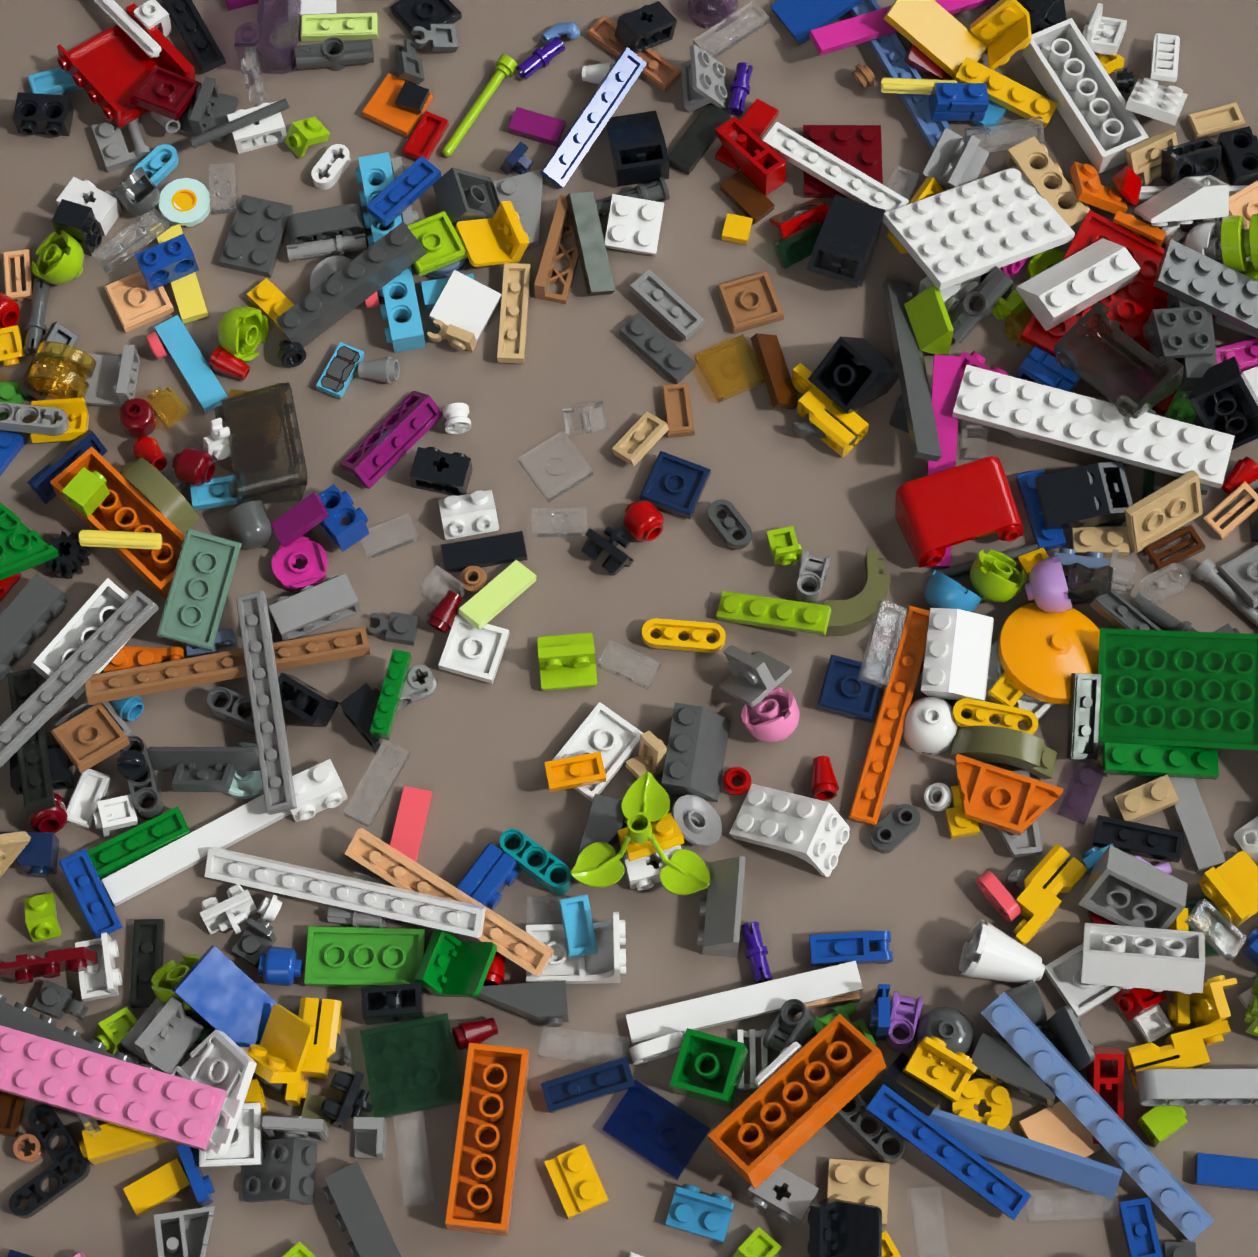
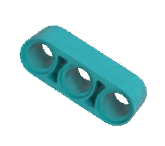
(542, 873)

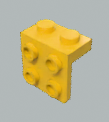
(494, 239)
(1233, 888)

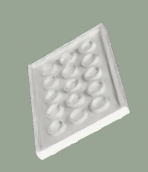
(978, 227)

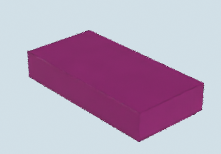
(537, 126)
(299, 519)

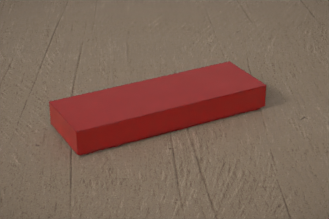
(758, 120)

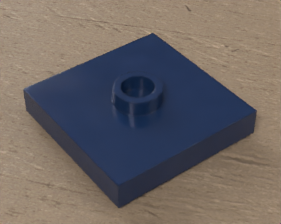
(675, 485)
(845, 693)

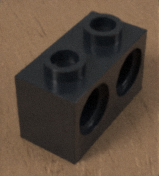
(43, 110)
(1191, 159)
(1236, 159)

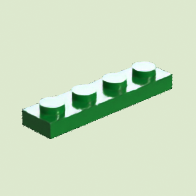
(1160, 760)
(138, 842)

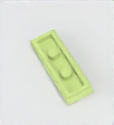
(343, 26)
(497, 594)

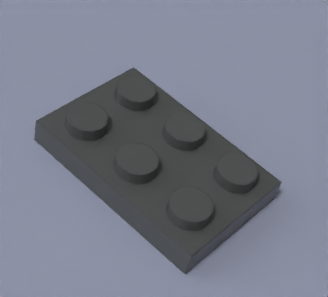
(256, 236)

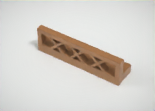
(551, 257)

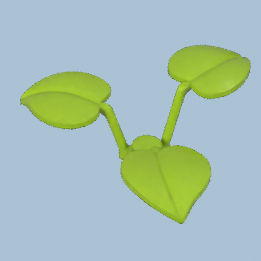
(642, 804)

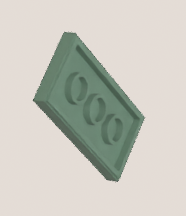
(199, 589)

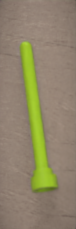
(504, 67)

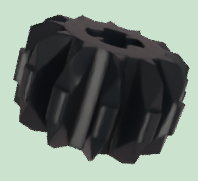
(77, 555)

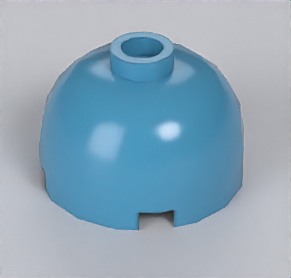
(947, 593)

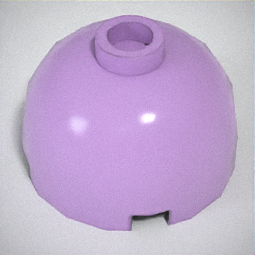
(1048, 586)

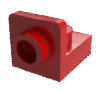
(1137, 1000)

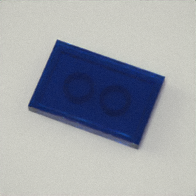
(656, 1130)

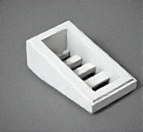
(1164, 55)

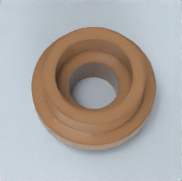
(863, 76)
(473, 586)

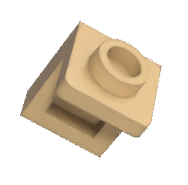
(650, 757)

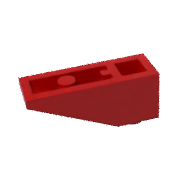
(752, 156)
(1107, 1078)

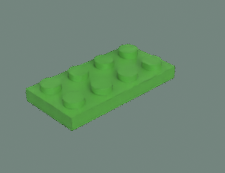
(363, 956)

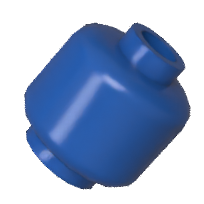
(279, 966)

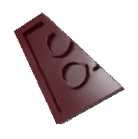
(56, 961)

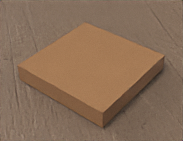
(750, 302)
(90, 737)

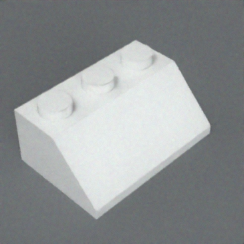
(957, 654)

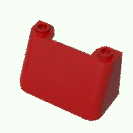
(956, 508)

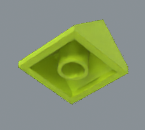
(930, 321)

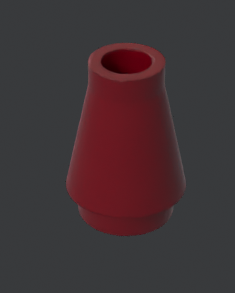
(444, 613)
(474, 1032)

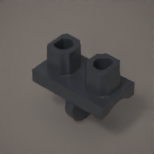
(596, 543)
(349, 1085)

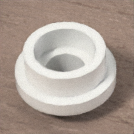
(932, 793)
(269, 908)

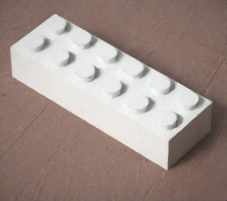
(1084, 94)

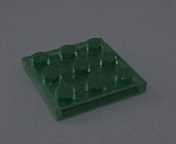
(411, 1066)

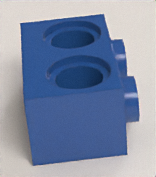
(166, 262)
(344, 522)

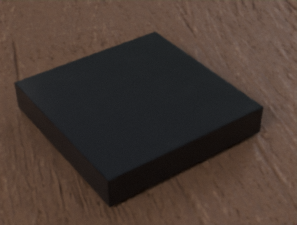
(425, 12)
(909, 1088)

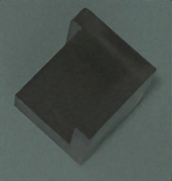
(1089, 582)

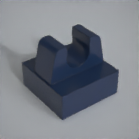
(517, 160)

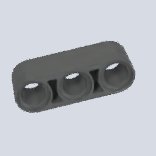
(326, 223)
(233, 709)
(147, 789)
(874, 1141)

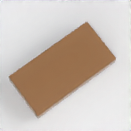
(678, 410)

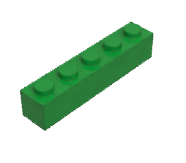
(390, 694)

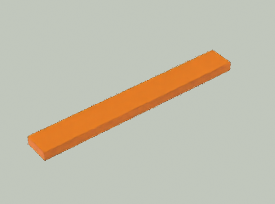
(891, 719)

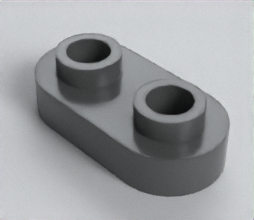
(731, 525)
(895, 827)

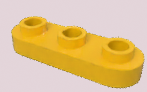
(672, 629)
(982, 711)

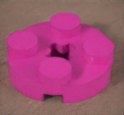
(296, 579)

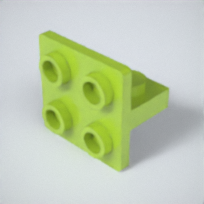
(567, 661)

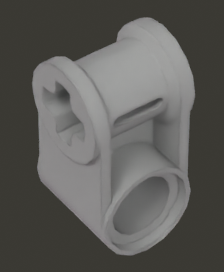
(812, 574)
(412, 689)

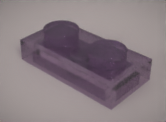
(1081, 792)

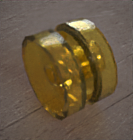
(61, 370)

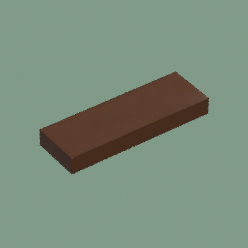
(775, 371)

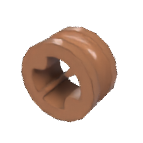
(36, 1154)

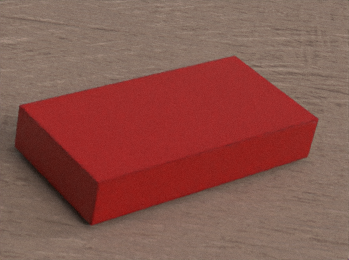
(425, 136)

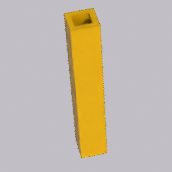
(121, 1141)

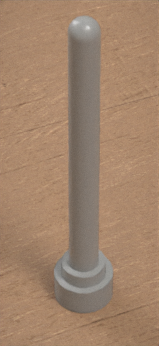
(1207, 573)

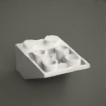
(1187, 200)

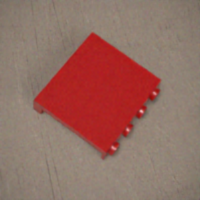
(115, 66)

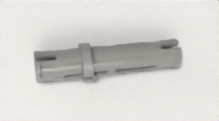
(332, 246)

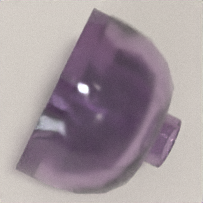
(710, 11)

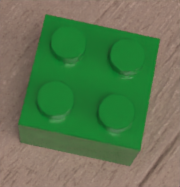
(709, 1068)

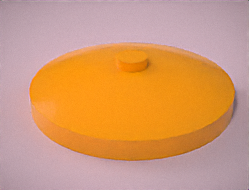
(1045, 648)

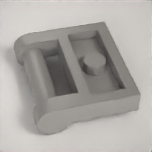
(113, 145)

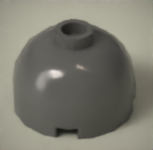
(947, 1025)

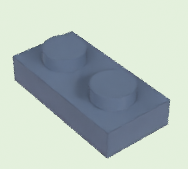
(1092, 559)

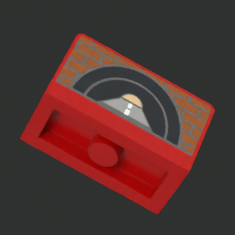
(799, 217)

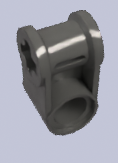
(786, 1028)

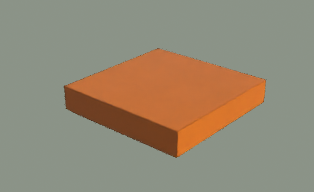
(384, 111)

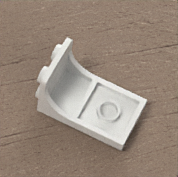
(792, 825)
(589, 969)

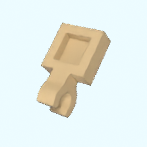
(457, 337)

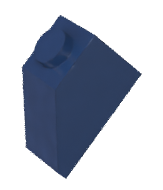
(40, 854)

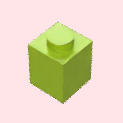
(86, 491)
(1162, 1123)

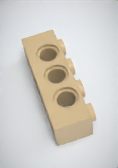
(1033, 154)

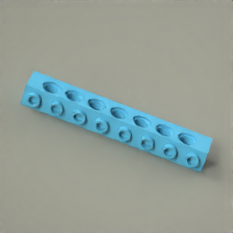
(403, 335)

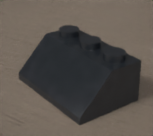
(1227, 402)

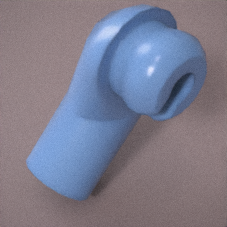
(560, 29)

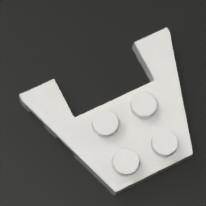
(227, 1067)

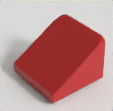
(1128, 185)

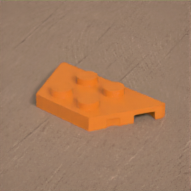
(1002, 796)

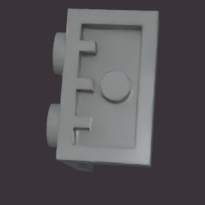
(114, 378)

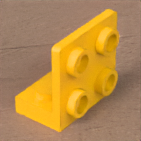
(1004, 30)
(281, 1047)

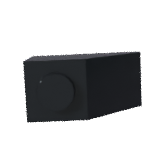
(360, 711)

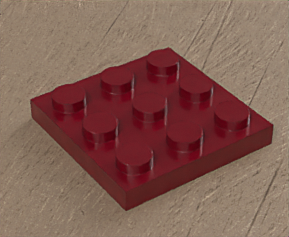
(853, 144)

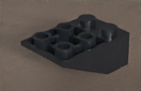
(638, 148)
(846, 241)
(1085, 496)

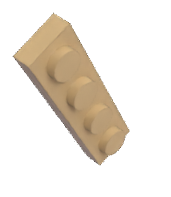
(514, 313)

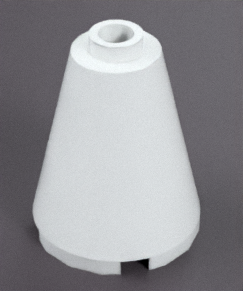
(998, 957)

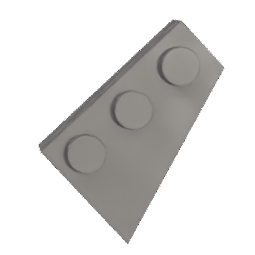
(183, 1232)

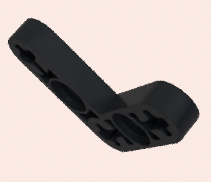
(62, 1161)

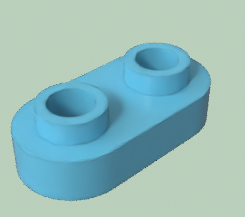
(154, 164)

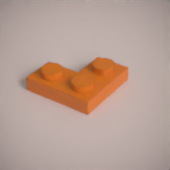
(1090, 191)

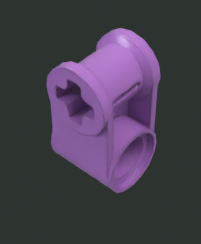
(903, 1016)

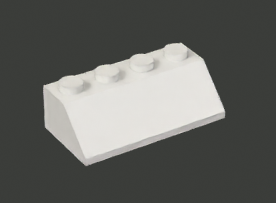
(1078, 282)
(79, 629)
(1143, 958)

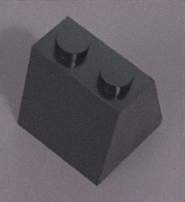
(854, 374)

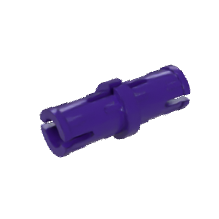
(540, 58)
(739, 89)
(756, 952)

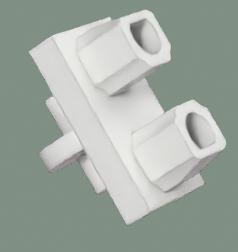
(229, 912)

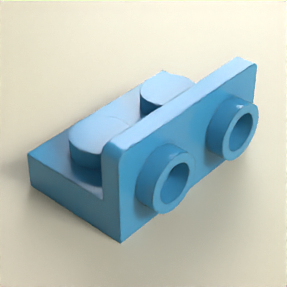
(700, 1213)

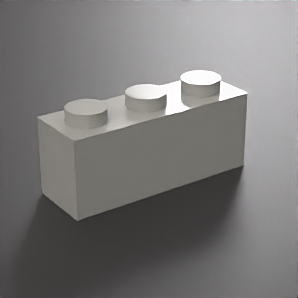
(315, 607)

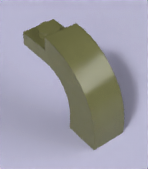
(160, 493)
(859, 611)
(1005, 747)

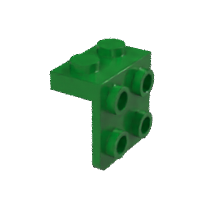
(454, 966)

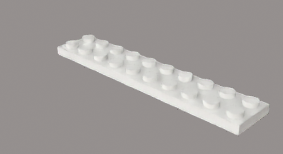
(1092, 426)

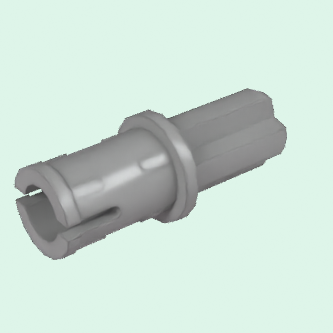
(355, 918)

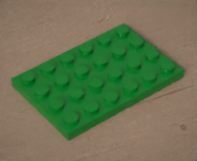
(1179, 688)

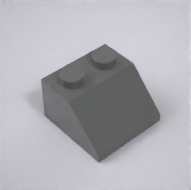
(465, 196)

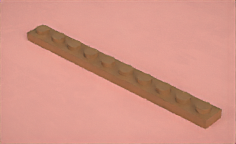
(223, 666)

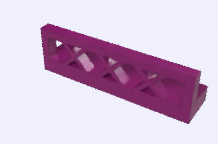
(391, 441)

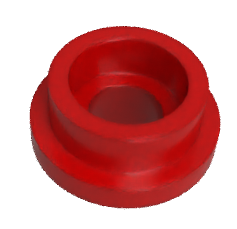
(740, 773)

